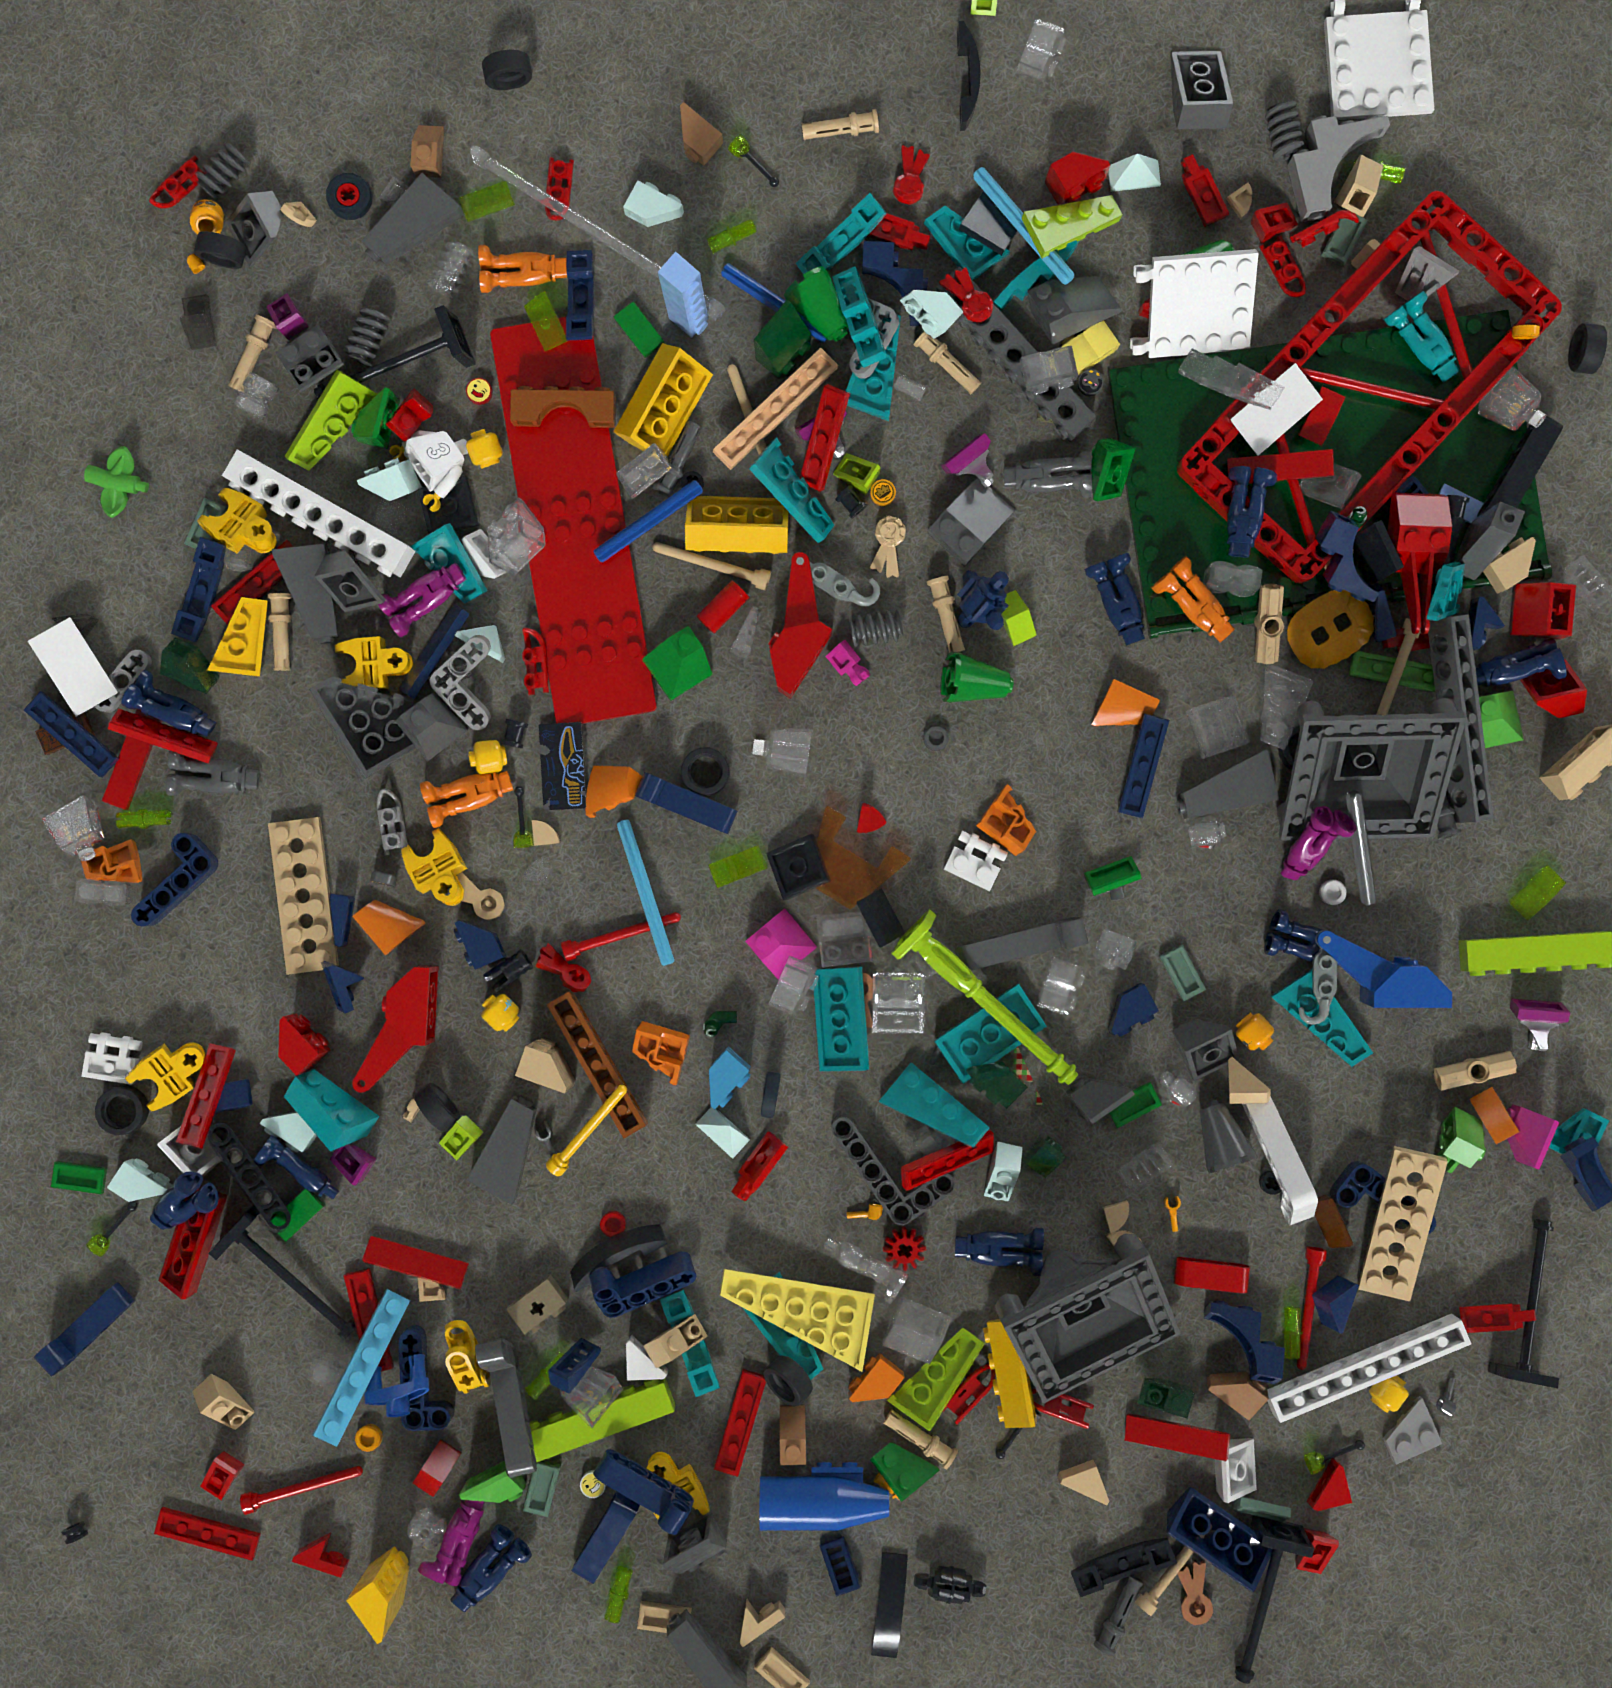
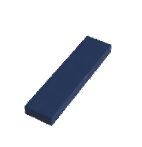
(433, 651)
(71, 734)
(1143, 765)

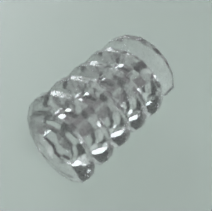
(450, 268)

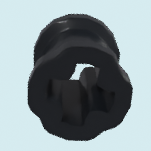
(851, 501)
(514, 733)

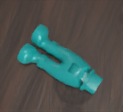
(1434, 349)

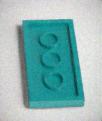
(841, 1020)
(982, 1038)

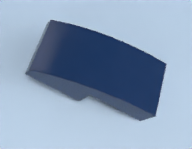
(235, 1096)

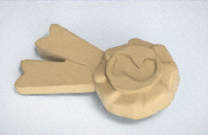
(890, 533)
(486, 903)

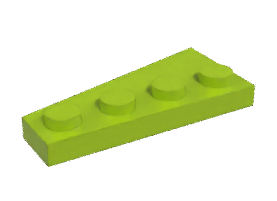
(1060, 224)
(329, 419)
(935, 1383)

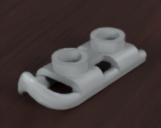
(390, 817)

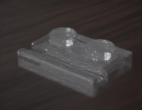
(1332, 489)

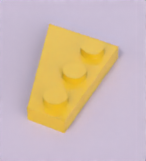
(243, 640)

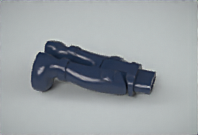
(1243, 523)
(1122, 612)
(1523, 664)
(166, 707)
(1281, 923)
(307, 1176)
(174, 1210)
(987, 1249)
(480, 1579)

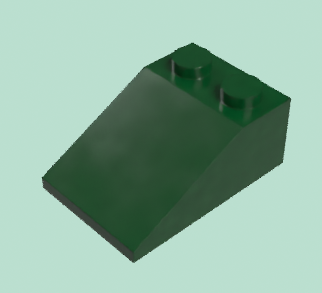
(782, 341)

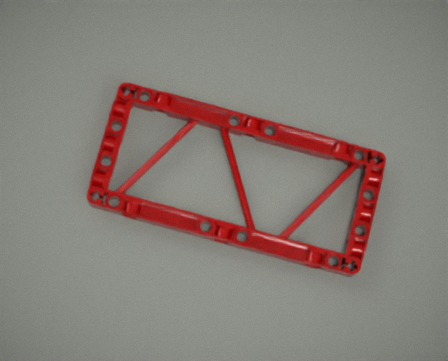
(1491, 261)

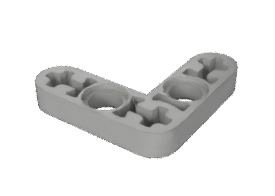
(879, 311)
(127, 662)
(456, 686)

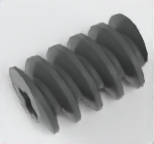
(1282, 130)
(221, 170)
(366, 335)
(876, 628)

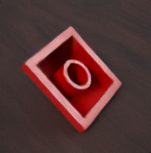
(1557, 696)

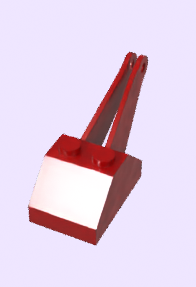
(1422, 536)
(410, 1021)

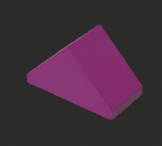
(286, 316)
(353, 1162)

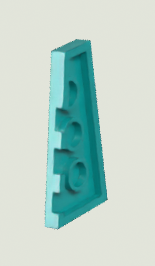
(781, 480)
(930, 1104)
(789, 1344)

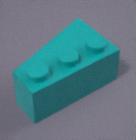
(329, 1110)

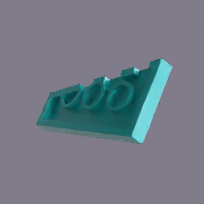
(875, 392)
(1335, 1031)

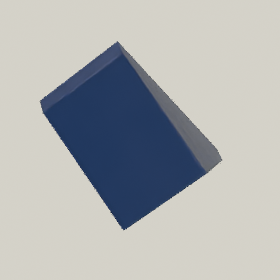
(1335, 1302)

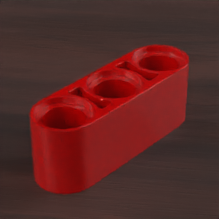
(1211, 1275)

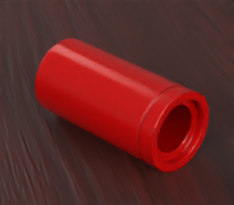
(722, 606)

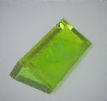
(486, 201)
(545, 321)

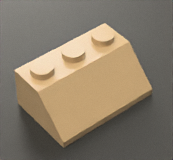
(1580, 764)
(545, 1066)

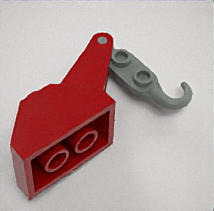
(803, 634)

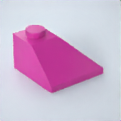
(778, 940)
(1534, 1136)

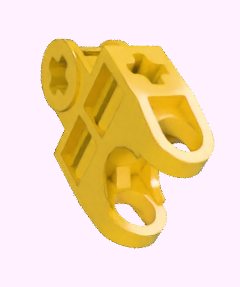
(241, 524)
(374, 661)
(437, 869)
(169, 1072)
(462, 1358)
(683, 1478)

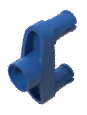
(398, 1396)

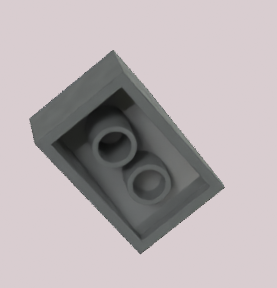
(1200, 90)
(1071, 307)
(970, 521)
(694, 1545)

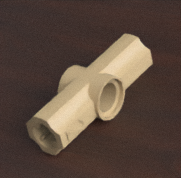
(1269, 608)
(1489, 1068)

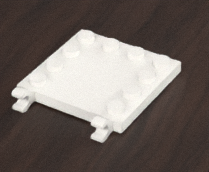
(1378, 63)
(1198, 303)

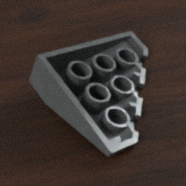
(364, 724)

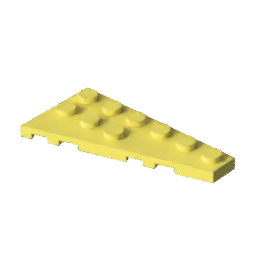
(819, 1314)

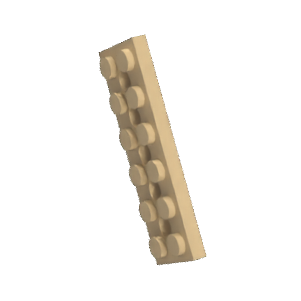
(287, 887)
(1390, 1210)

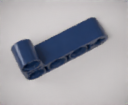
(685, 803)
(172, 883)
(1366, 1185)
(641, 1286)
(84, 1330)
(421, 1404)
(646, 1489)
(605, 1537)

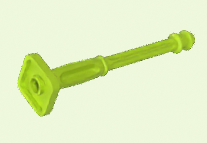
(961, 977)

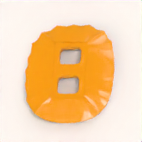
(1340, 643)

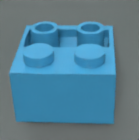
(725, 1074)

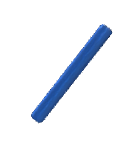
(762, 294)
(648, 521)

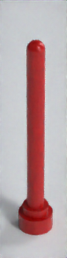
(573, 948)
(1315, 1258)
(252, 1501)

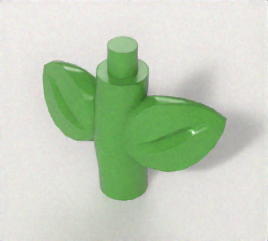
(116, 481)

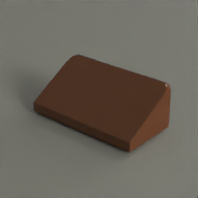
(1332, 1223)

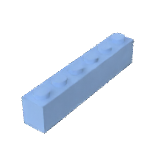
(683, 295)

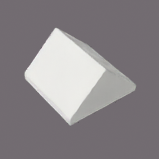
(188, 1157)
(1237, 1474)

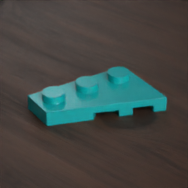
(959, 246)
(444, 549)

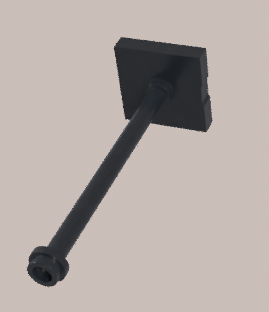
(452, 337)
(239, 1234)
(1523, 1370)
(1279, 1537)

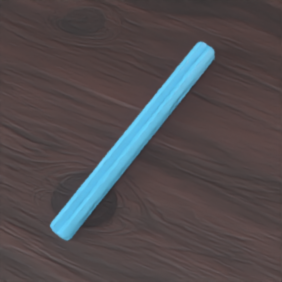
(1014, 215)
(645, 892)

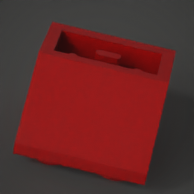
(1075, 176)
(1543, 610)
(299, 1044)

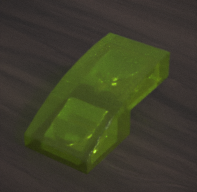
(737, 866)
(1537, 892)

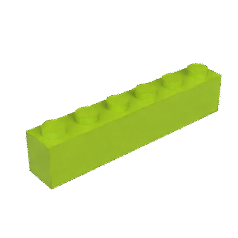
(1536, 951)
(628, 1410)

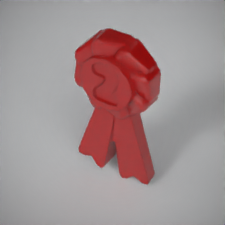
(908, 186)
(976, 305)
(572, 975)

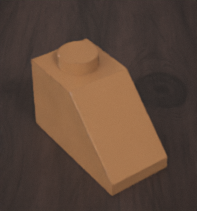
(699, 136)
(427, 151)
(1239, 1392)
(792, 1435)

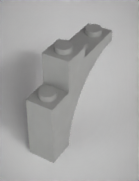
(1328, 144)

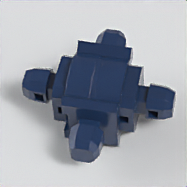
(983, 599)

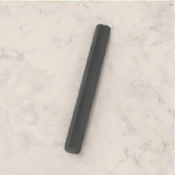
(1361, 848)

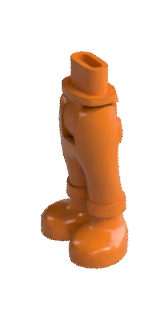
(533, 266)
(1204, 612)
(479, 792)

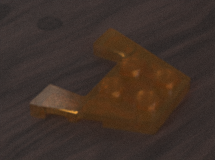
(849, 874)

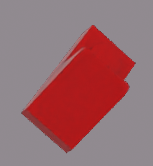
(1272, 221)
(410, 415)
(221, 1474)
(1324, 1548)
(315, 1557)

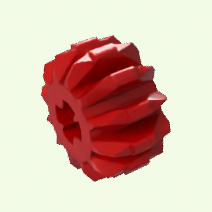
(901, 1257)

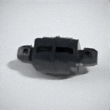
(950, 1577)

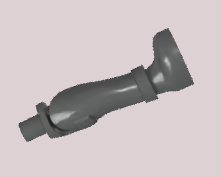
(1037, 477)
(225, 776)

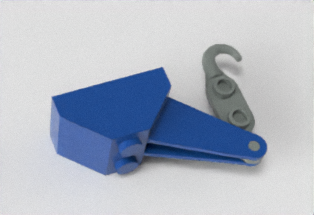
(1382, 982)

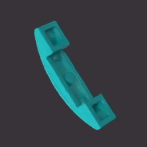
(845, 237)
(697, 1359)

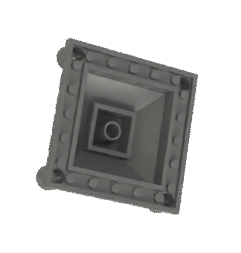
(1390, 758)
(1088, 1316)

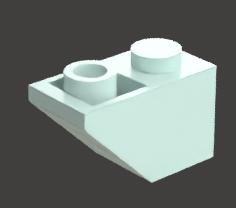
(651, 206)
(932, 310)
(393, 481)
(291, 1129)
(1003, 1171)
(137, 1182)

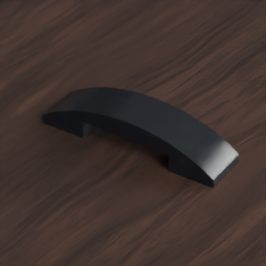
(967, 47)
(615, 1248)
(1123, 1563)
(890, 1605)

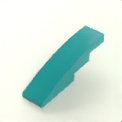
(1034, 273)
(859, 317)

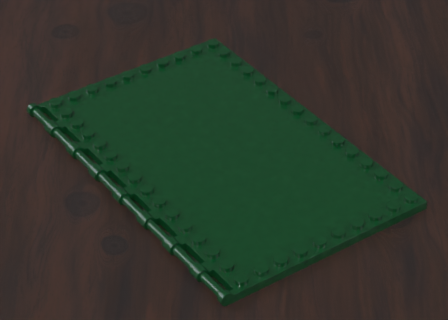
(1169, 413)

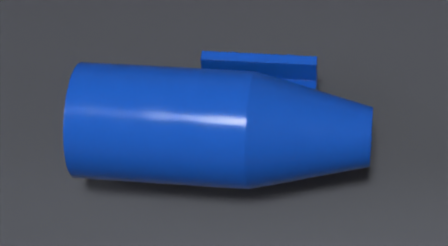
(820, 1502)

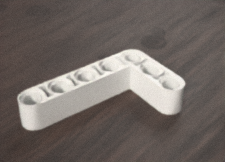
(1298, 1196)

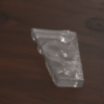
(1281, 697)

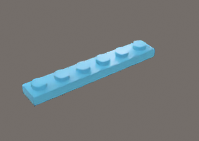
(361, 1368)

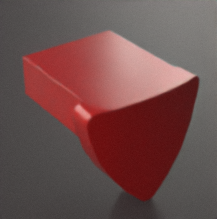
(869, 819)

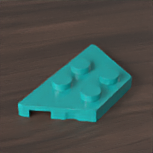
(1449, 585)

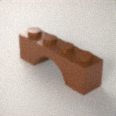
(531, 405)

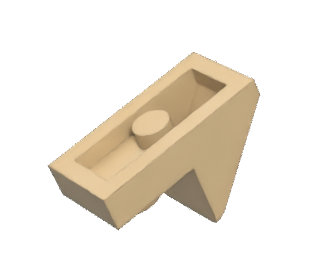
(755, 1625)

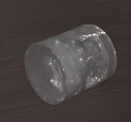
(255, 395)

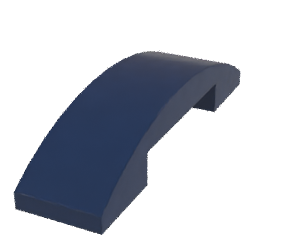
(580, 295)
(201, 590)

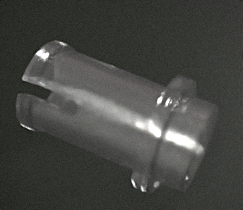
(909, 387)

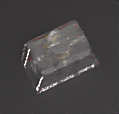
(1512, 402)
(786, 750)
(76, 827)
(593, 1395)

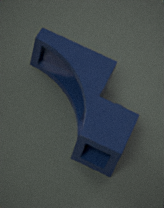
(879, 261)
(1337, 539)
(1584, 1164)
(1264, 1358)

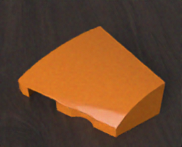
(1124, 706)
(610, 787)
(1007, 823)
(115, 863)
(387, 925)
(661, 1048)

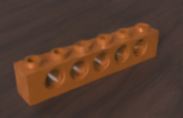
(596, 1061)

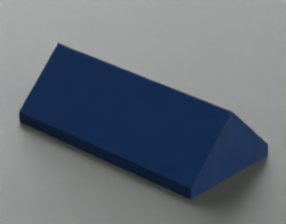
(1228, 1544)

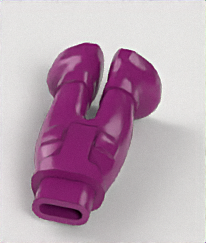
(434, 588)
(1316, 841)
(455, 1544)

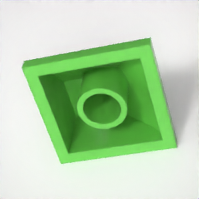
(1500, 719)
(493, 1486)

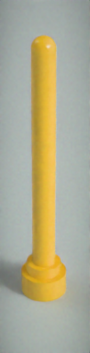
(559, 1162)

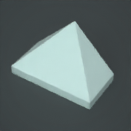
(1134, 173)
(489, 632)
(722, 1132)

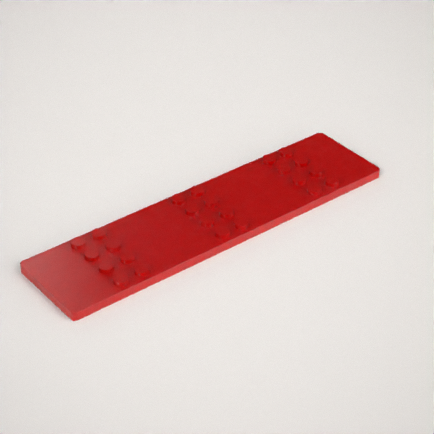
(572, 488)

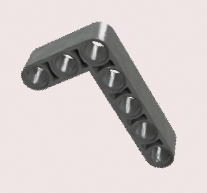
(1022, 943)
(883, 1177)
(502, 1362)

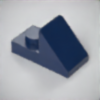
(1480, 617)
(337, 980)

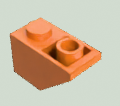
(877, 1381)

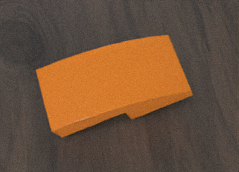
(1494, 1115)

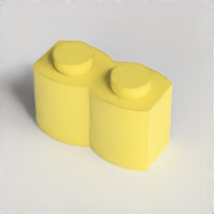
(1092, 345)

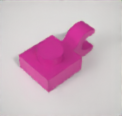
(845, 661)

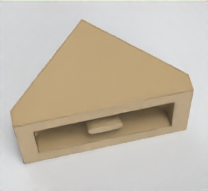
(1244, 1086)
(1085, 1480)

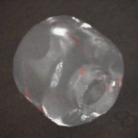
(1206, 832)
(1177, 1088)

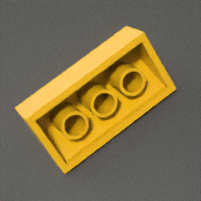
(663, 400)
(736, 525)
(1012, 1379)
(381, 1592)

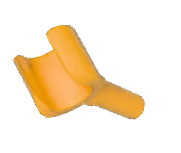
(195, 263)
(874, 1212)
(1173, 1212)

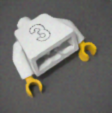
(435, 461)

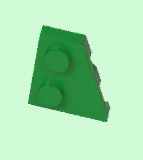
(902, 1469)

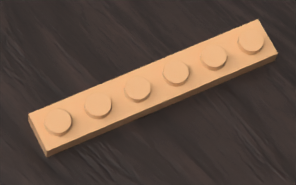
(775, 408)

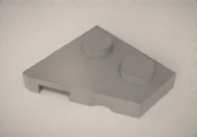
(1424, 273)
(1412, 1434)

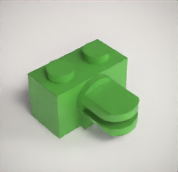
(1461, 1139)

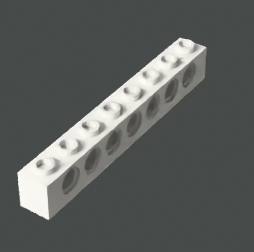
(244, 468)
(1367, 1367)

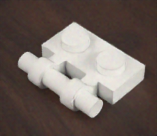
(971, 867)
(107, 1066)

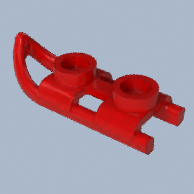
(559, 170)
(174, 183)
(1327, 225)
(1288, 272)
(532, 656)
(973, 1387)
(1075, 1412)

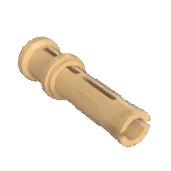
(853, 124)
(256, 341)
(938, 353)
(944, 603)
(280, 619)
(929, 1444)

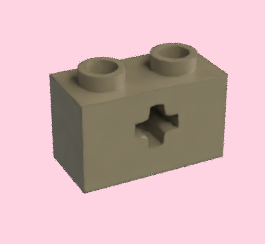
(544, 1292)

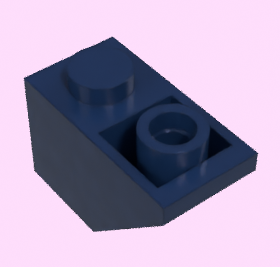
(481, 944)
(1130, 1008)

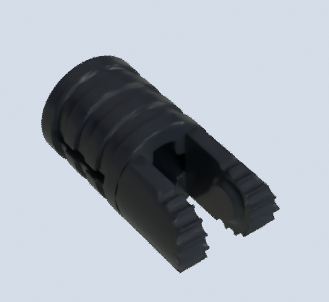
(512, 969)

